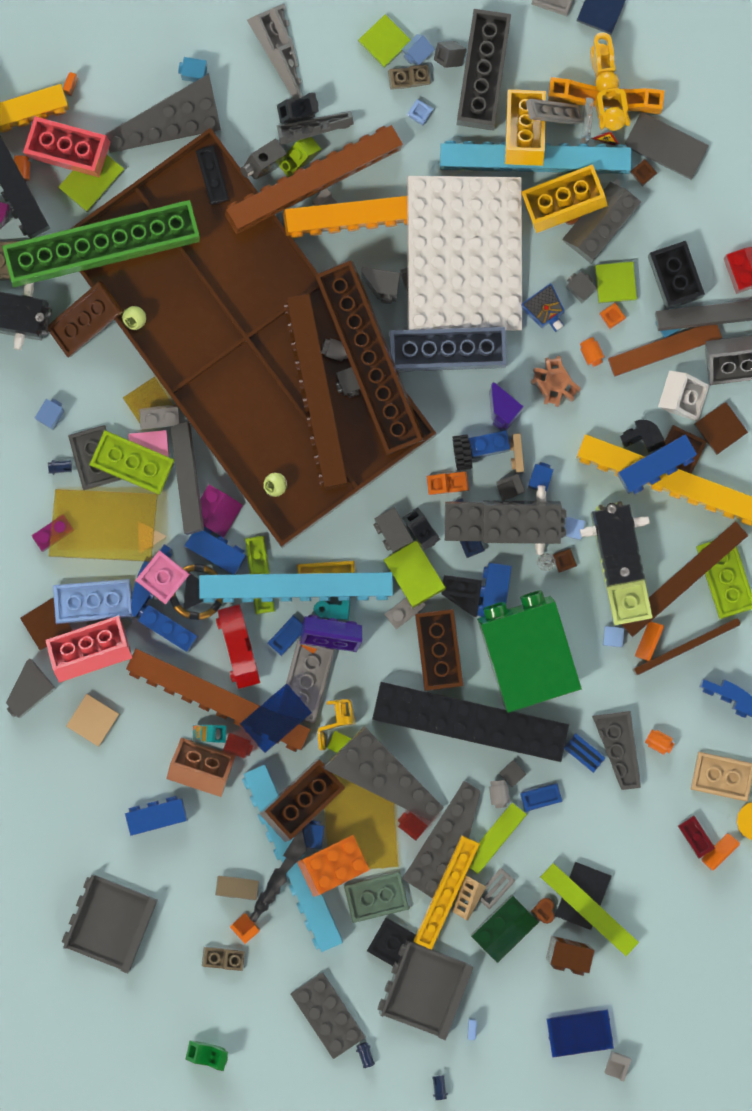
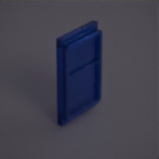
(275, 718)
(580, 1033)

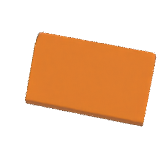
(649, 641)
(721, 852)

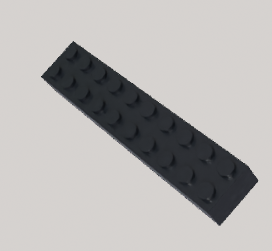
(470, 722)

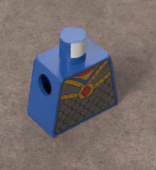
(545, 308)

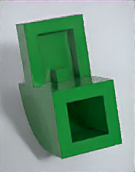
(207, 1055)

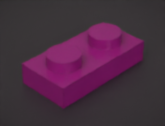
(42, 536)

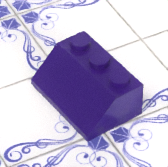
(503, 407)
(331, 633)

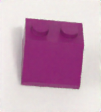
(218, 510)

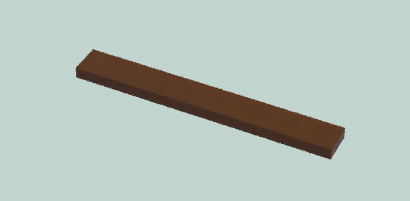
(690, 574)

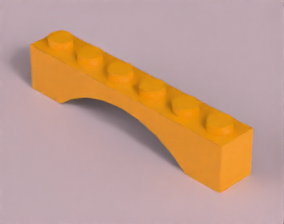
(574, 92)

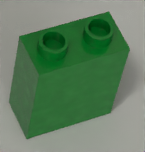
(528, 651)

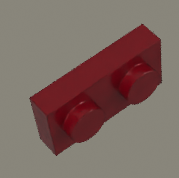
(696, 837)

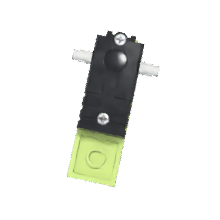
(621, 561)

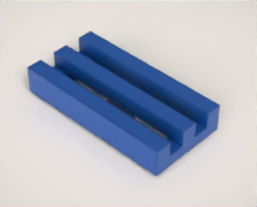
(597, 763)

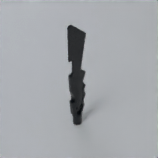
(278, 877)

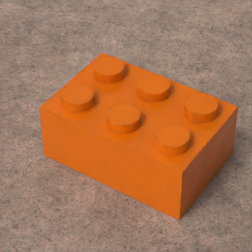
(333, 866)

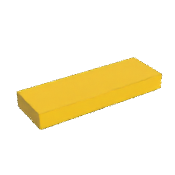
(328, 567)

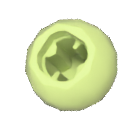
(134, 318)
(275, 484)

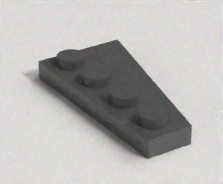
(311, 127)
(619, 742)

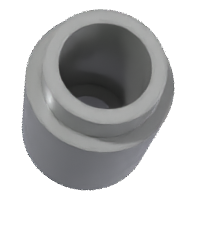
(333, 349)
(499, 793)

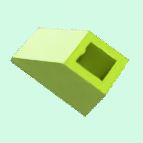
(299, 155)

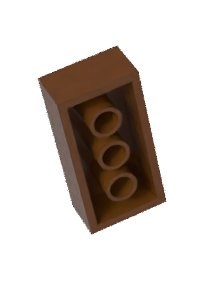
(439, 650)
(302, 800)
(570, 954)

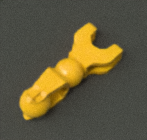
(607, 84)

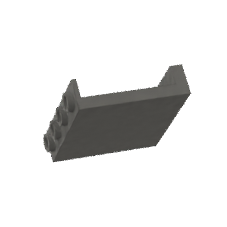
(109, 923)
(425, 989)

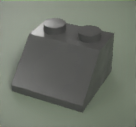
(382, 283)

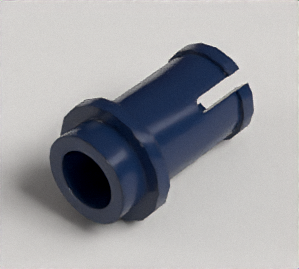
(59, 467)
(365, 1054)
(439, 1088)

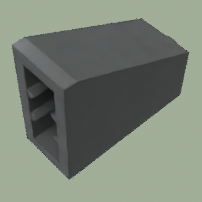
(28, 690)

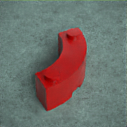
(238, 646)

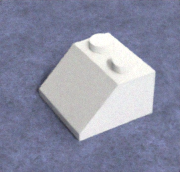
(683, 395)

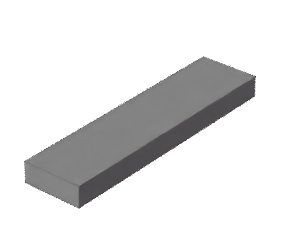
(553, 111)

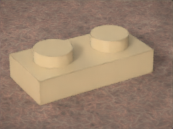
(516, 447)

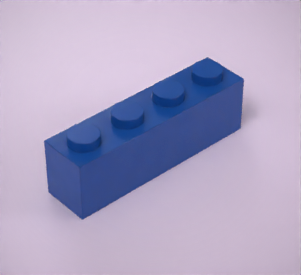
(656, 464)

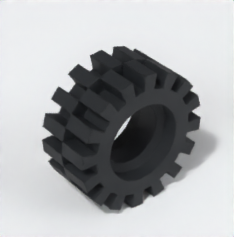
(462, 452)

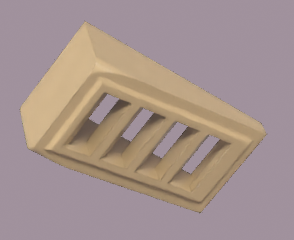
(465, 889)

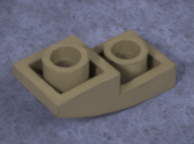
(409, 77)
(237, 888)
(223, 958)

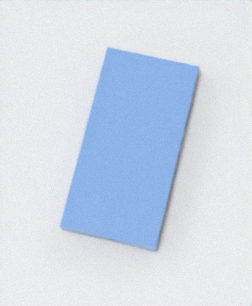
(92, 601)

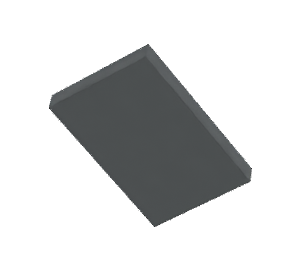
(83, 449)

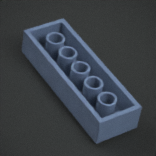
(448, 349)

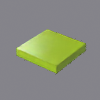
(384, 40)
(615, 282)

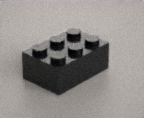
(676, 275)

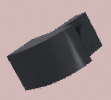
(298, 109)
(645, 431)
(421, 529)

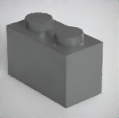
(393, 530)

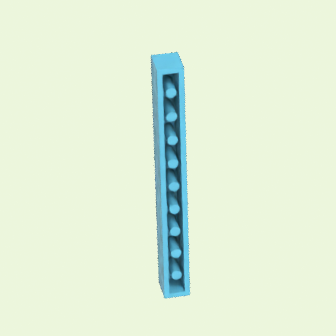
(556, 158)
(295, 586)
(315, 908)

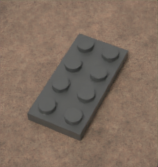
(328, 1015)

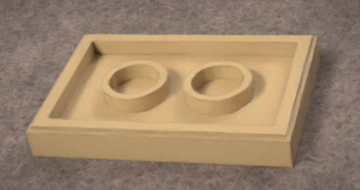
(722, 776)

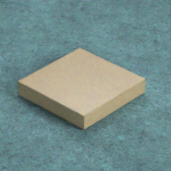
(92, 720)

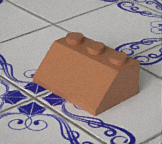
(200, 767)

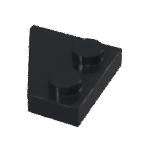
(463, 593)

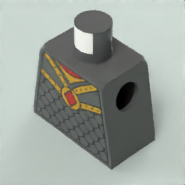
(264, 160)

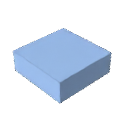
(420, 112)
(573, 527)
(613, 636)
(472, 1024)

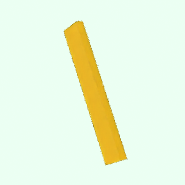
(446, 892)

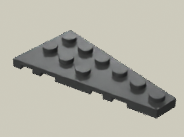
(175, 117)
(378, 771)
(439, 847)

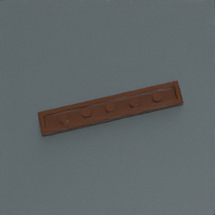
(686, 647)

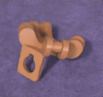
(556, 381)

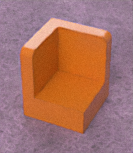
(245, 928)

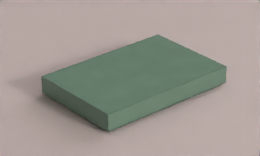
(376, 897)

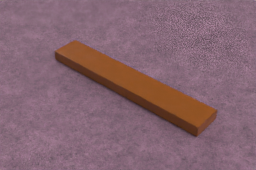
(663, 349)

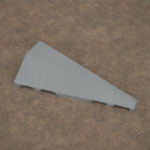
(273, 35)

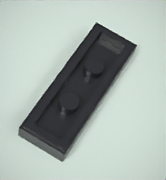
(212, 175)

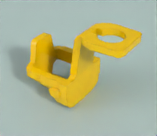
(341, 717)

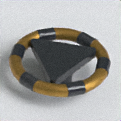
(192, 594)

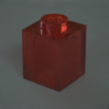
(238, 746)
(411, 825)

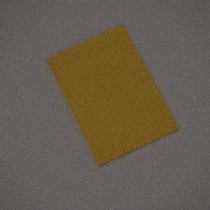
(103, 525)
(368, 820)

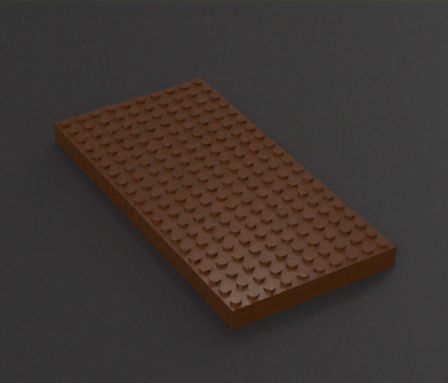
(226, 348)

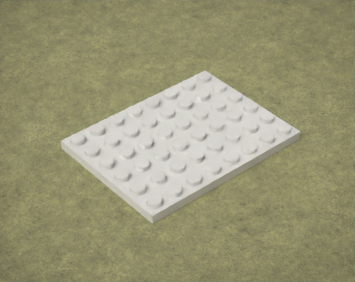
(464, 252)

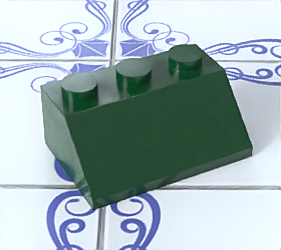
(504, 928)

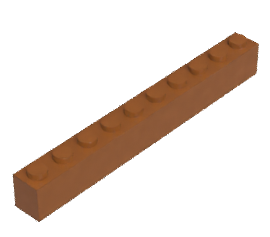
(313, 179)
(203, 692)

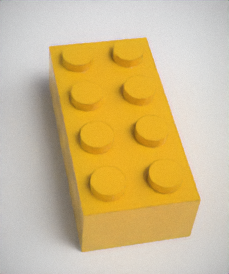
(523, 136)
(564, 198)

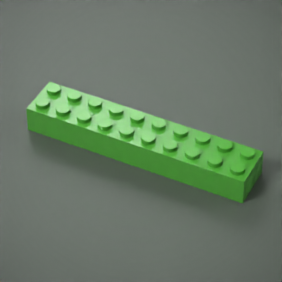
(101, 243)

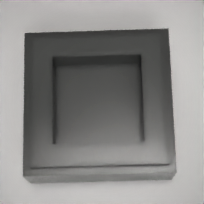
(512, 773)

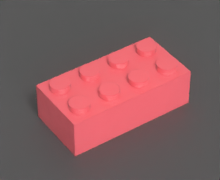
(67, 146)
(88, 649)

